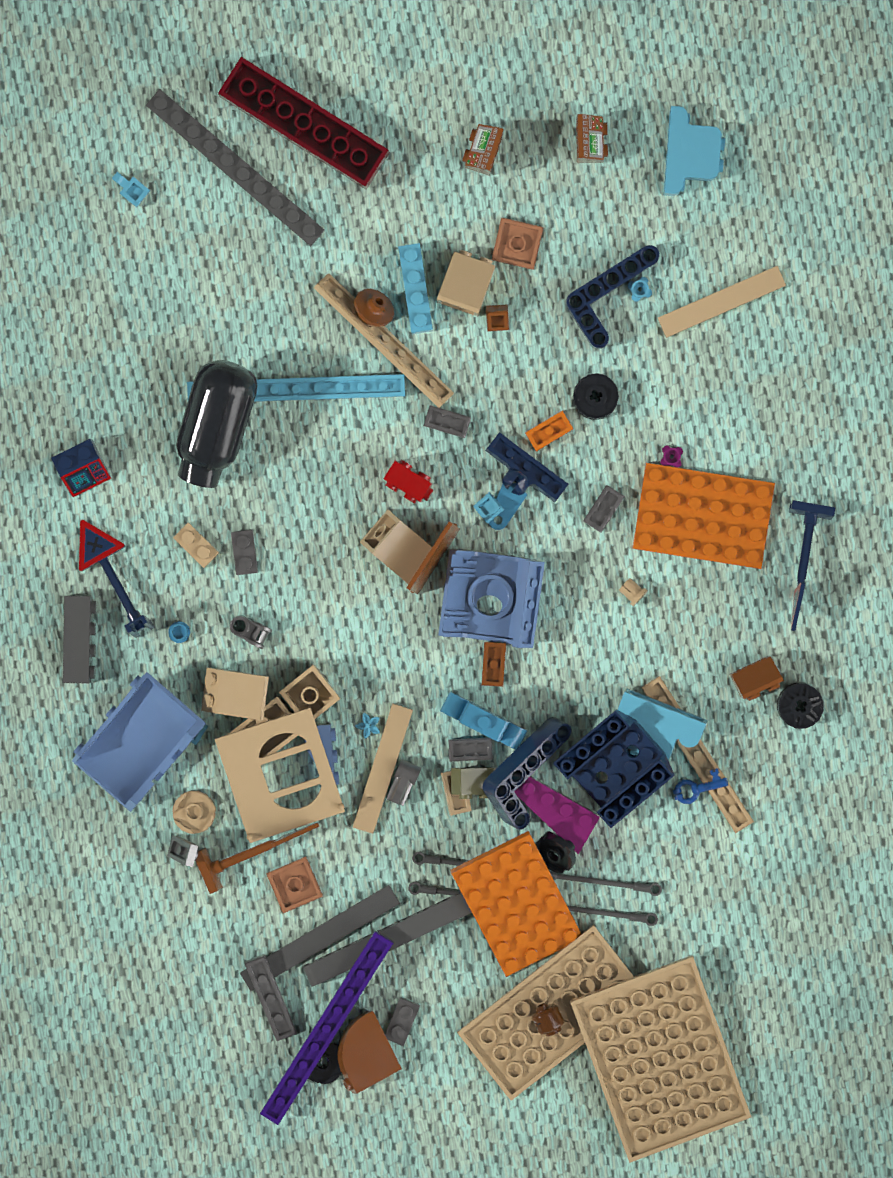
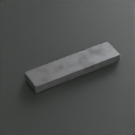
(270, 997)

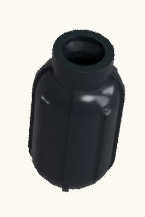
(214, 421)

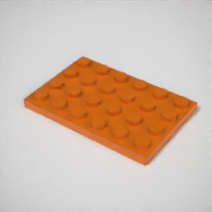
(703, 515)
(516, 903)

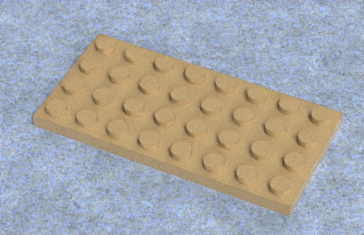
(505, 1034)

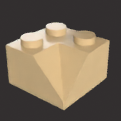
(311, 691)

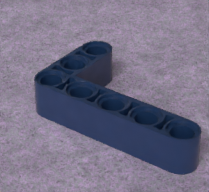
(606, 288)
(519, 767)

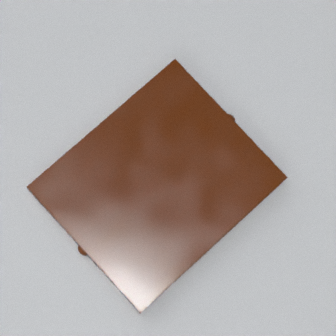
(433, 558)

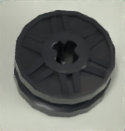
(590, 408)
(812, 708)

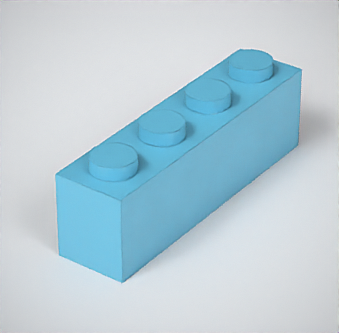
(415, 288)

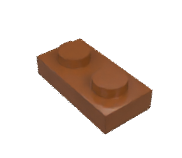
(493, 664)

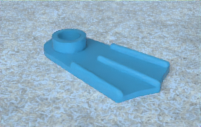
(510, 503)

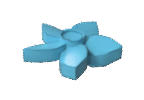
(368, 725)

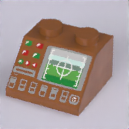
(590, 139)
(483, 149)

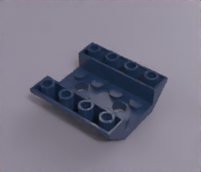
(629, 776)

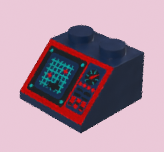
(81, 467)

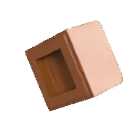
(497, 317)

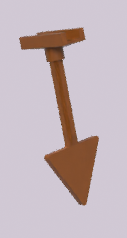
(210, 869)

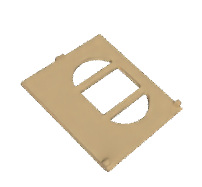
(254, 801)

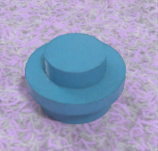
(179, 632)

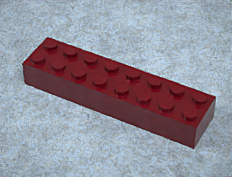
(303, 123)

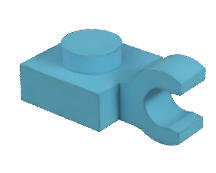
(132, 190)

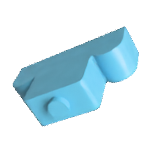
(662, 721)

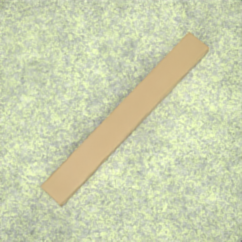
(385, 342)
(702, 764)

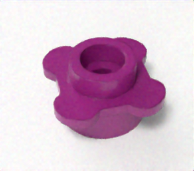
(676, 452)

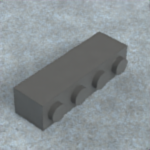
(78, 639)

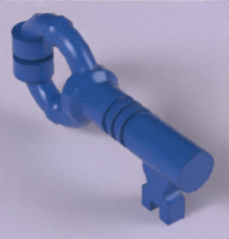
(696, 788)

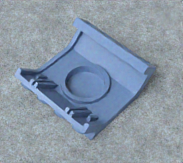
(510, 579)

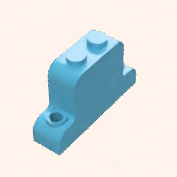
(691, 152)

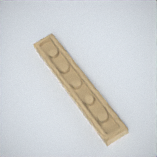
(721, 301)
(382, 768)

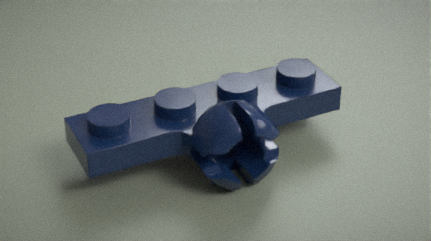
(525, 469)

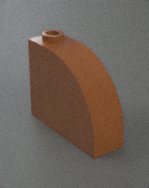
(365, 1054)

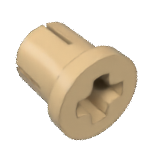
(632, 591)

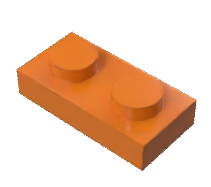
(549, 430)

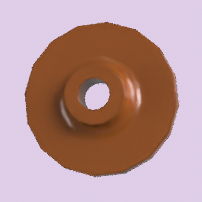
(374, 307)

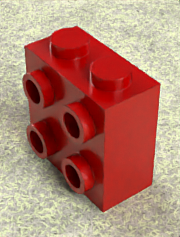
(413, 485)

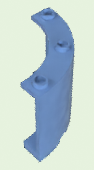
(138, 741)

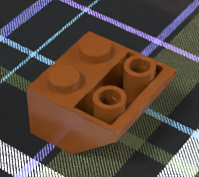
(756, 678)

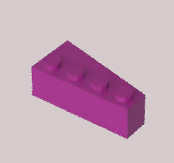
(558, 811)

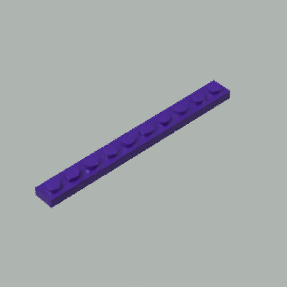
(326, 1027)

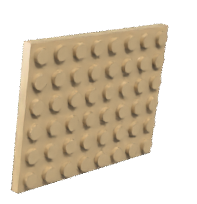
(660, 1058)

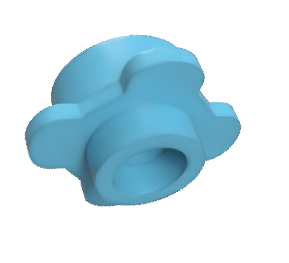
(633, 286)

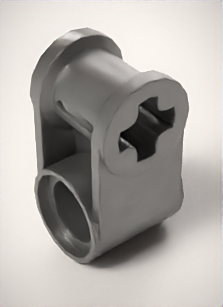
(251, 631)

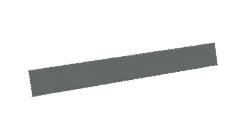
(328, 932)

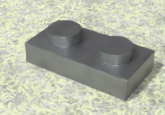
(244, 552)
(183, 851)
(402, 1021)

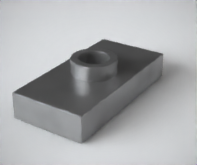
(447, 421)
(603, 508)
(470, 749)

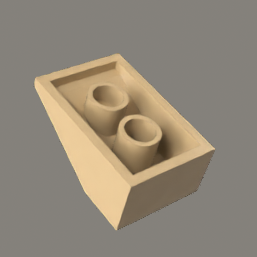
(234, 693)

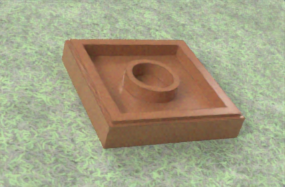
(517, 243)
(294, 884)

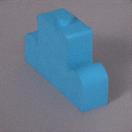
(483, 721)

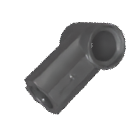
(405, 777)

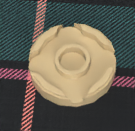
(197, 806)

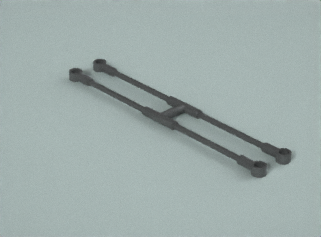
(642, 887)

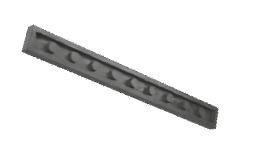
(235, 167)

